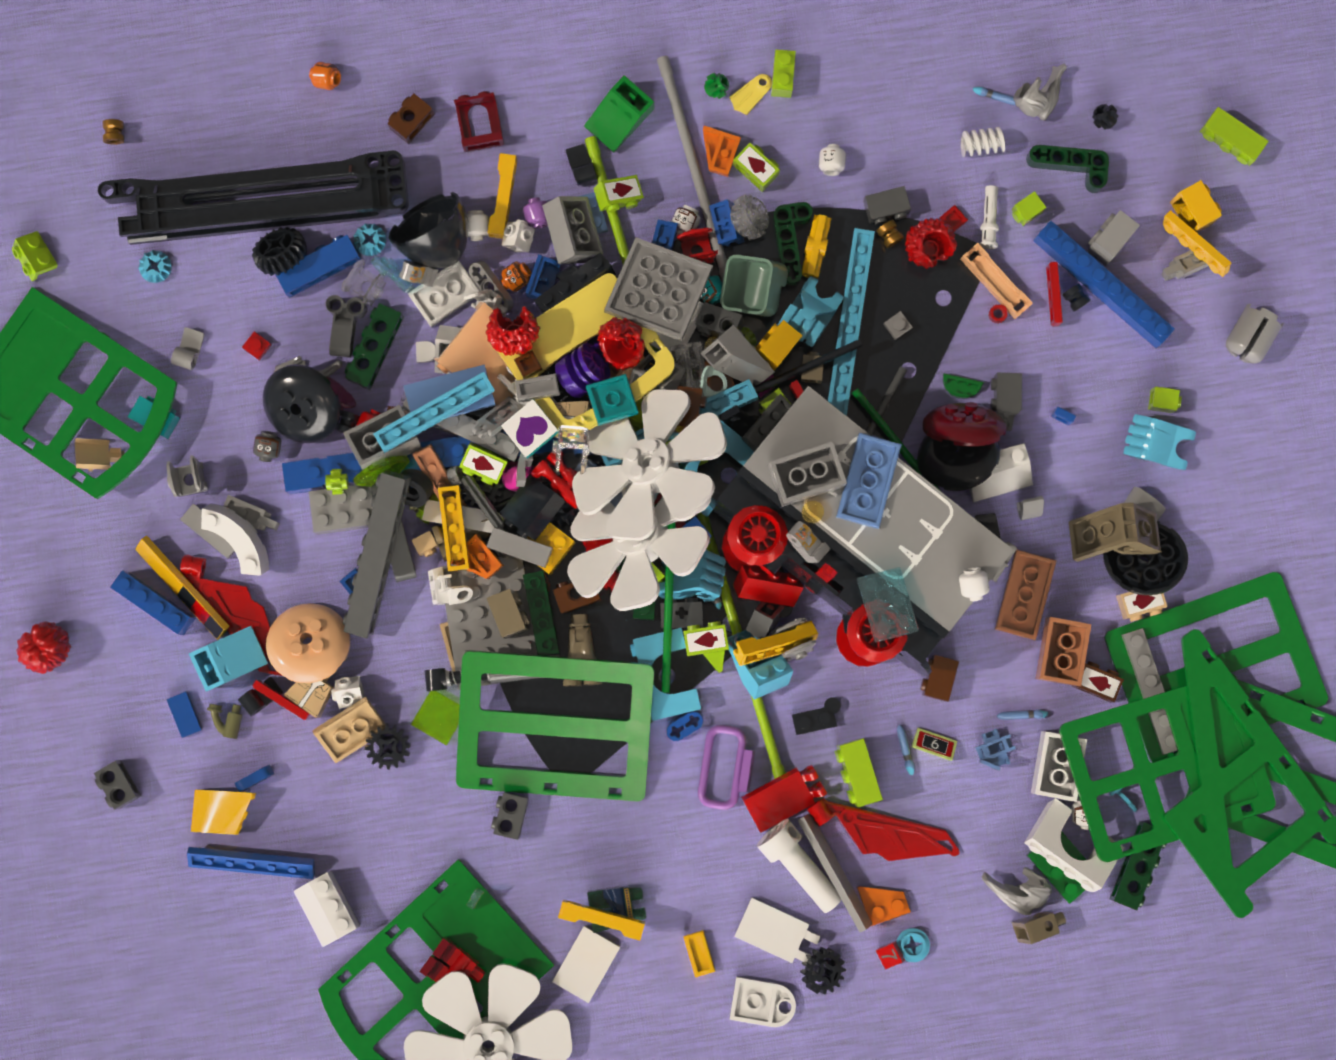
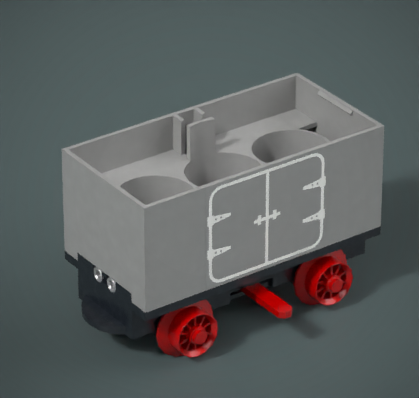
(918, 533)

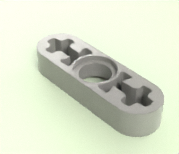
(483, 284)

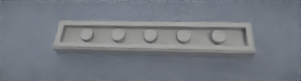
(835, 873)

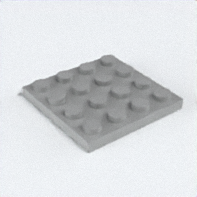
(658, 289)

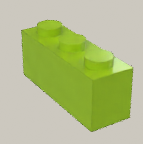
(1233, 136)

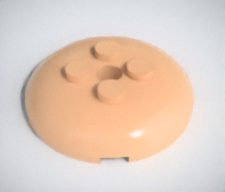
(313, 660)

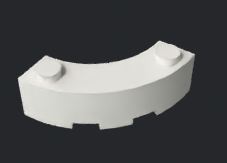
(240, 535)

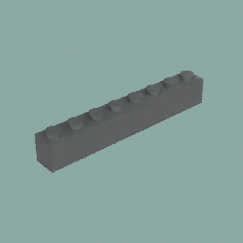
(376, 554)

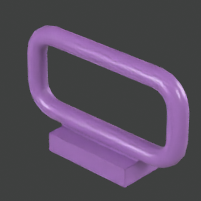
(742, 770)

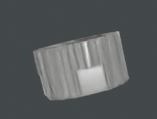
(455, 475)

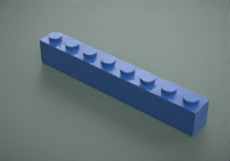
(1103, 284)

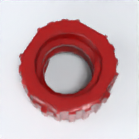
(998, 320)

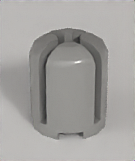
(1253, 334)

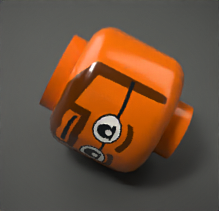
(325, 75)
(515, 276)

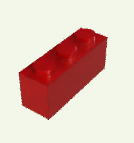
(757, 585)

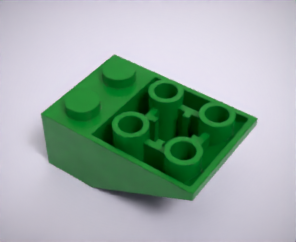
(619, 114)

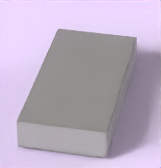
(537, 388)

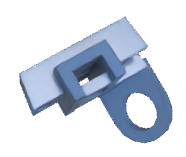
(992, 745)

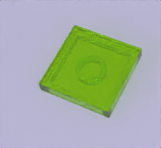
(438, 717)

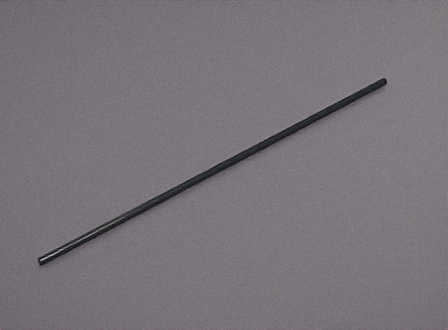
(758, 388)

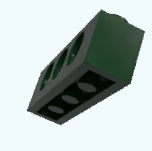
(367, 377)
(541, 613)
(1129, 873)

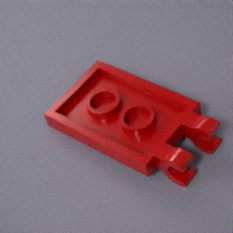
(783, 797)

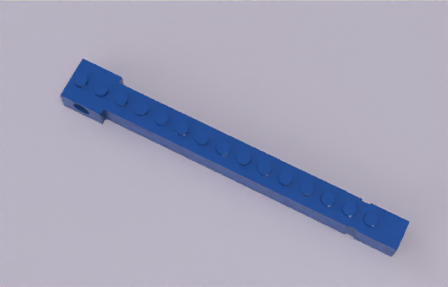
(310, 473)

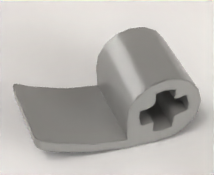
(189, 349)
(1146, 501)
(1030, 508)

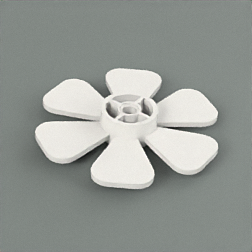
(650, 465)
(637, 581)
(509, 995)

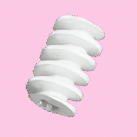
(982, 140)

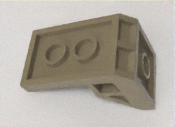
(1119, 528)

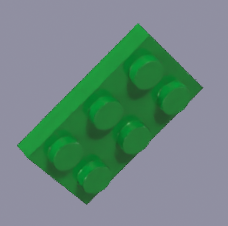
(1067, 887)

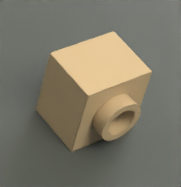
(425, 544)

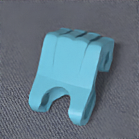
(811, 313)
(1157, 441)
(703, 581)

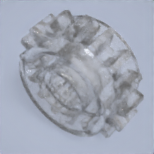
(749, 217)

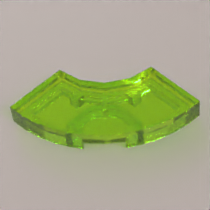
(369, 475)

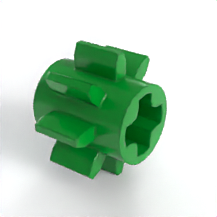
(716, 85)

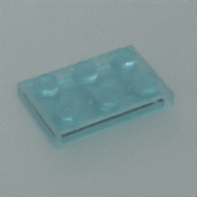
(887, 604)

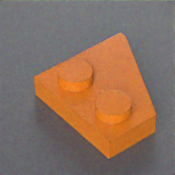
(720, 150)
(481, 559)
(883, 904)

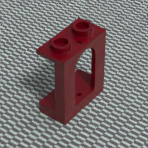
(463, 105)

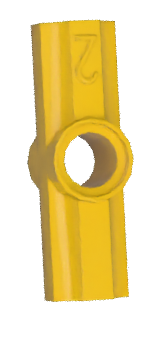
(816, 246)

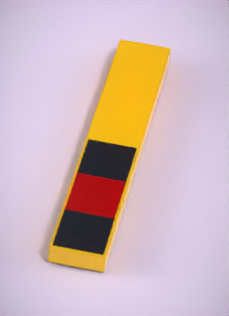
(182, 587)

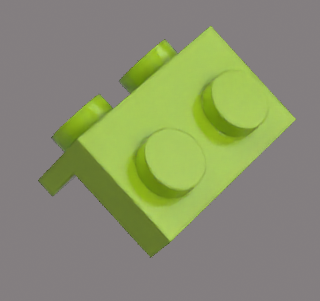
(33, 255)

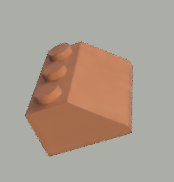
(1063, 651)

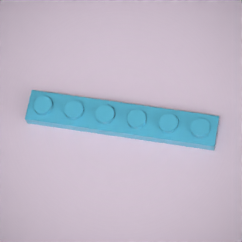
(433, 412)

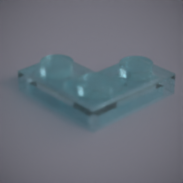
(389, 268)

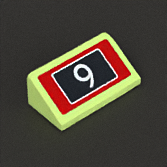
(934, 744)

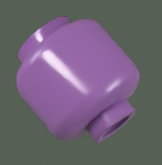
(535, 214)

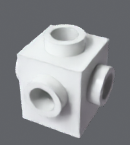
(518, 236)
(347, 691)

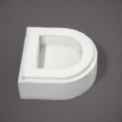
(425, 352)

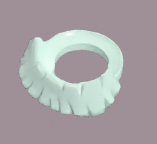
(708, 372)

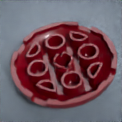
(964, 424)

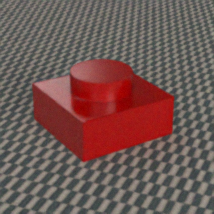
(256, 345)

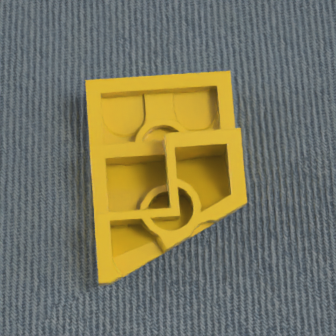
(219, 811)

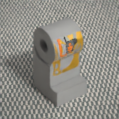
(418, 273)
(807, 543)

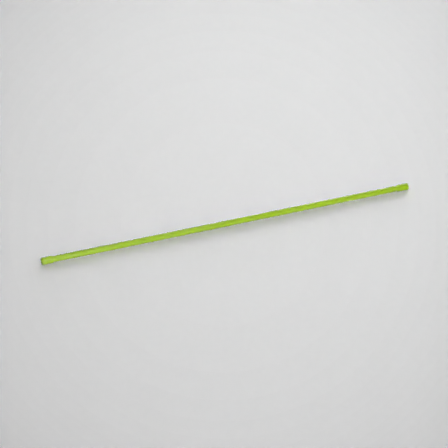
(777, 767)

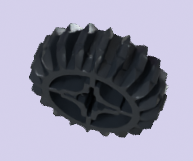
(279, 251)

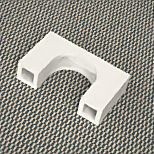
(1046, 841)

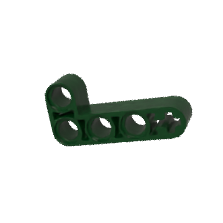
(1068, 164)
(790, 245)

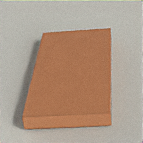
(1025, 594)

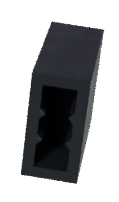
(531, 508)

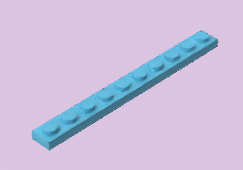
(851, 317)

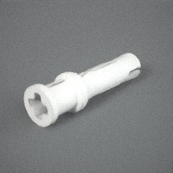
(989, 225)

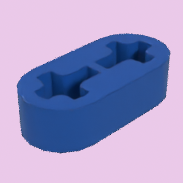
(688, 730)
(254, 778)

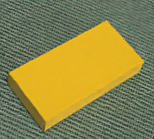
(699, 953)

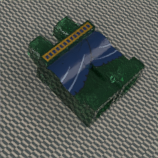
(619, 900)

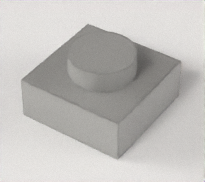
(897, 325)

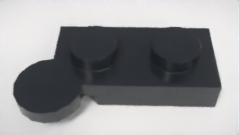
(738, 419)
(818, 718)

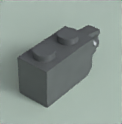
(1007, 396)

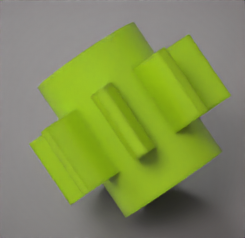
(337, 481)

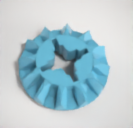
(369, 249)
(164, 266)
(920, 951)

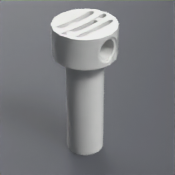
(782, 845)

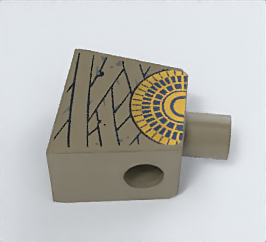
(1038, 927)

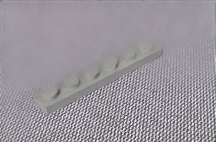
(463, 426)
(1149, 685)

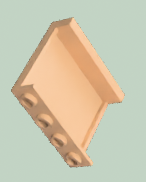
(472, 350)

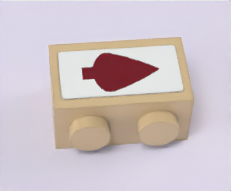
(1134, 605)

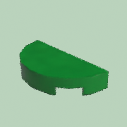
(961, 387)

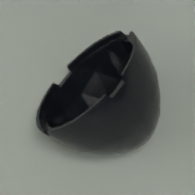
(433, 232)

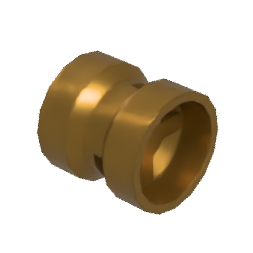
(113, 131)
(890, 233)

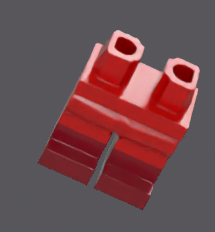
(456, 960)

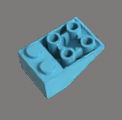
(228, 658)
(764, 675)

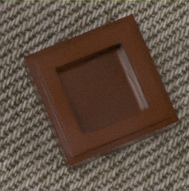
(528, 364)

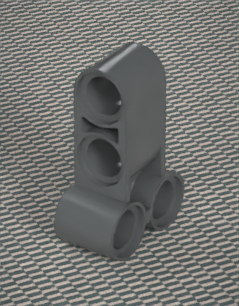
(344, 325)

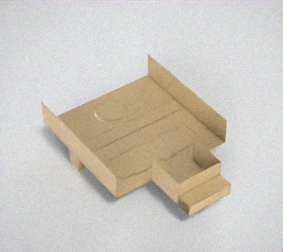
(95, 454)

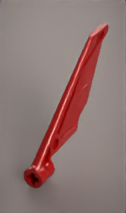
(230, 602)
(884, 834)

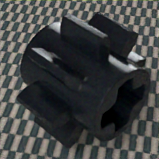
(1105, 116)

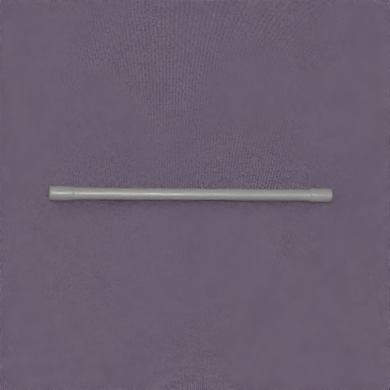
(667, 75)

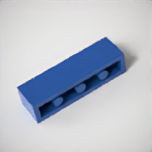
(319, 265)
(152, 602)

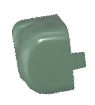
(753, 285)

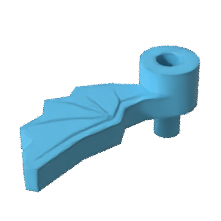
(1124, 798)

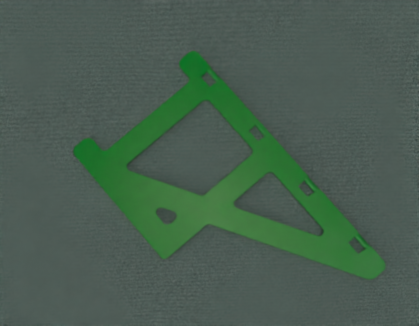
(1212, 847)

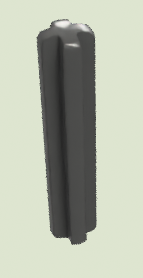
(483, 502)

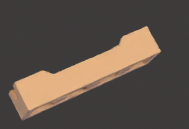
(996, 281)

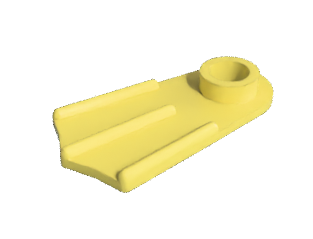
(750, 94)

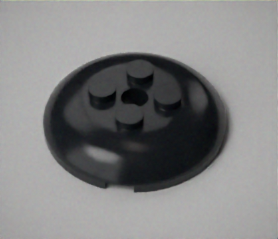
(314, 395)
(956, 470)
(1152, 577)

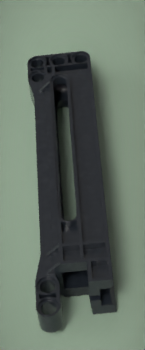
(168, 210)

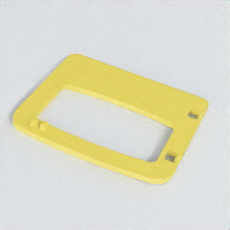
(572, 325)

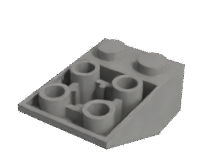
(737, 357)

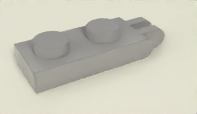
(491, 422)

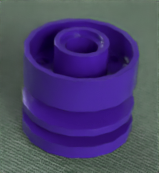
(581, 368)

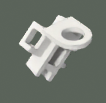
(485, 296)
(445, 593)

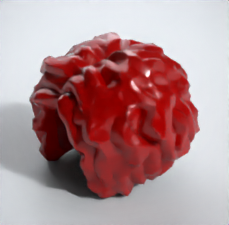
(930, 242)
(512, 336)
(621, 343)
(43, 647)

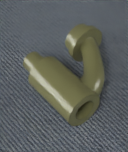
(232, 723)

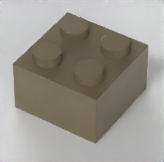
(507, 613)

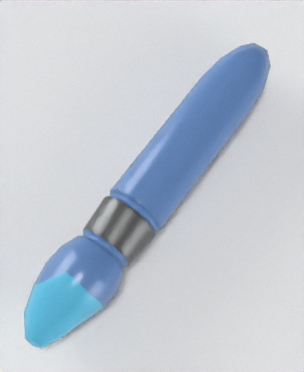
(982, 91)
(1011, 715)
(909, 764)

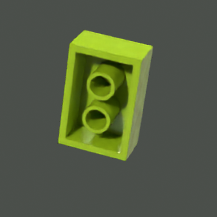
(858, 772)

